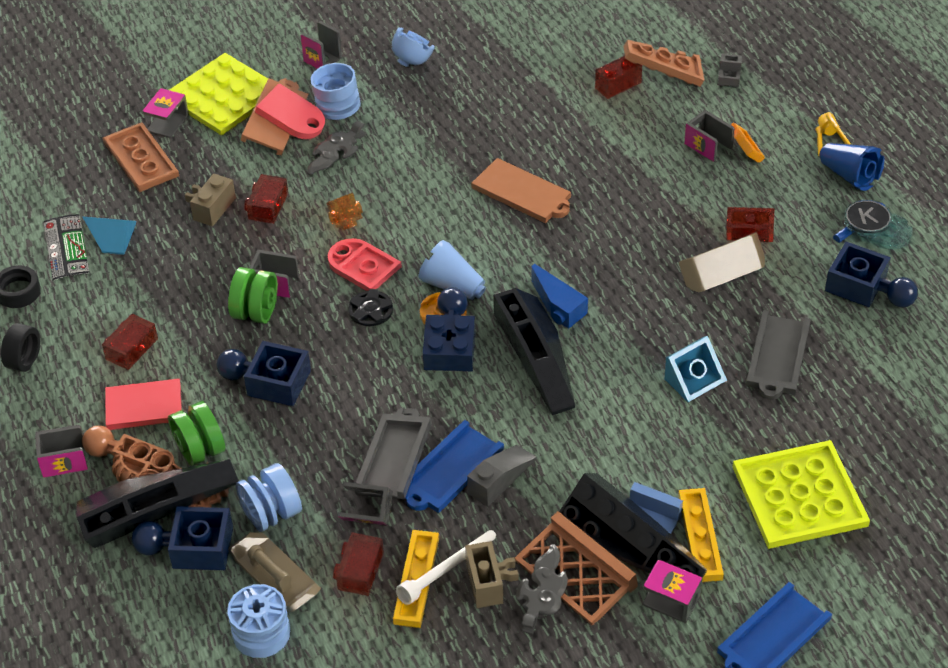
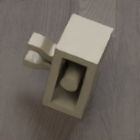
(212, 199)
(487, 574)

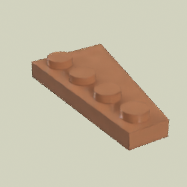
(671, 64)

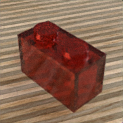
(617, 77)
(266, 198)
(745, 221)
(129, 341)
(359, 564)

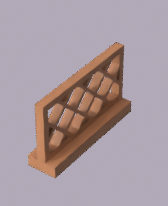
(595, 556)

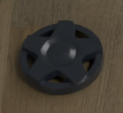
(370, 306)

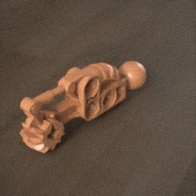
(135, 458)

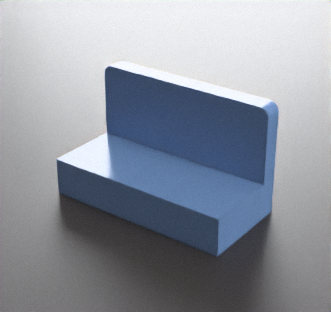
(660, 506)

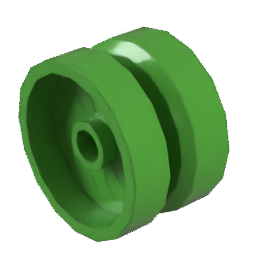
(252, 295)
(196, 433)

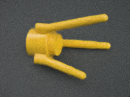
(828, 126)

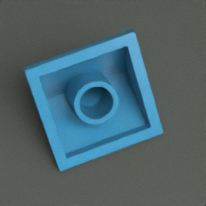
(694, 369)

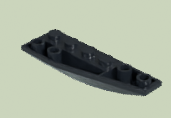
(536, 345)
(149, 498)
(624, 527)

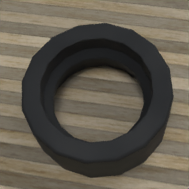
(23, 297)
(20, 347)

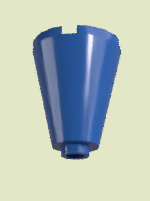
(854, 163)

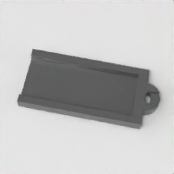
(778, 355)
(395, 452)

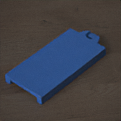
(446, 468)
(774, 631)

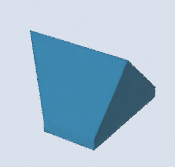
(111, 234)

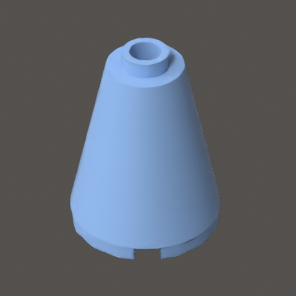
(451, 270)

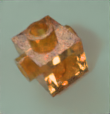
(344, 211)

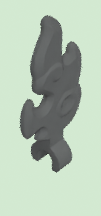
(335, 142)
(548, 594)

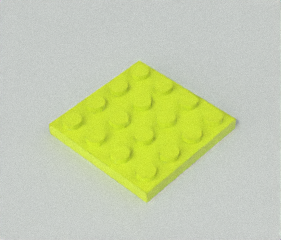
(222, 93)
(800, 494)

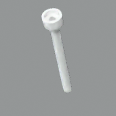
(410, 590)

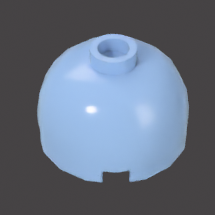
(410, 48)

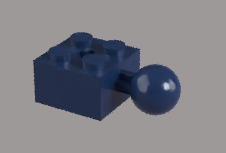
(861, 273)
(449, 336)
(274, 373)
(197, 539)

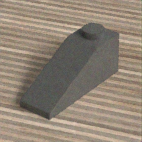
(498, 473)

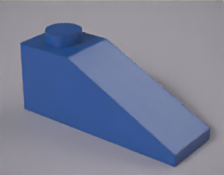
(562, 302)

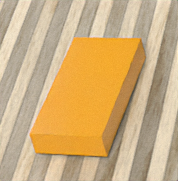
(747, 143)

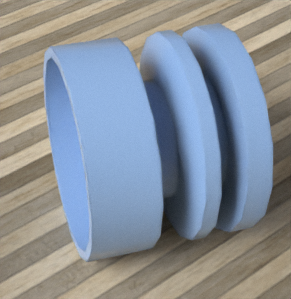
(335, 90)
(271, 495)
(258, 620)

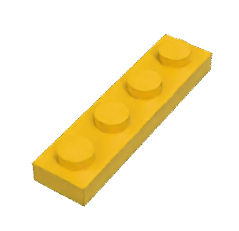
(701, 532)
(418, 562)

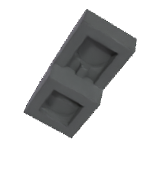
(730, 70)

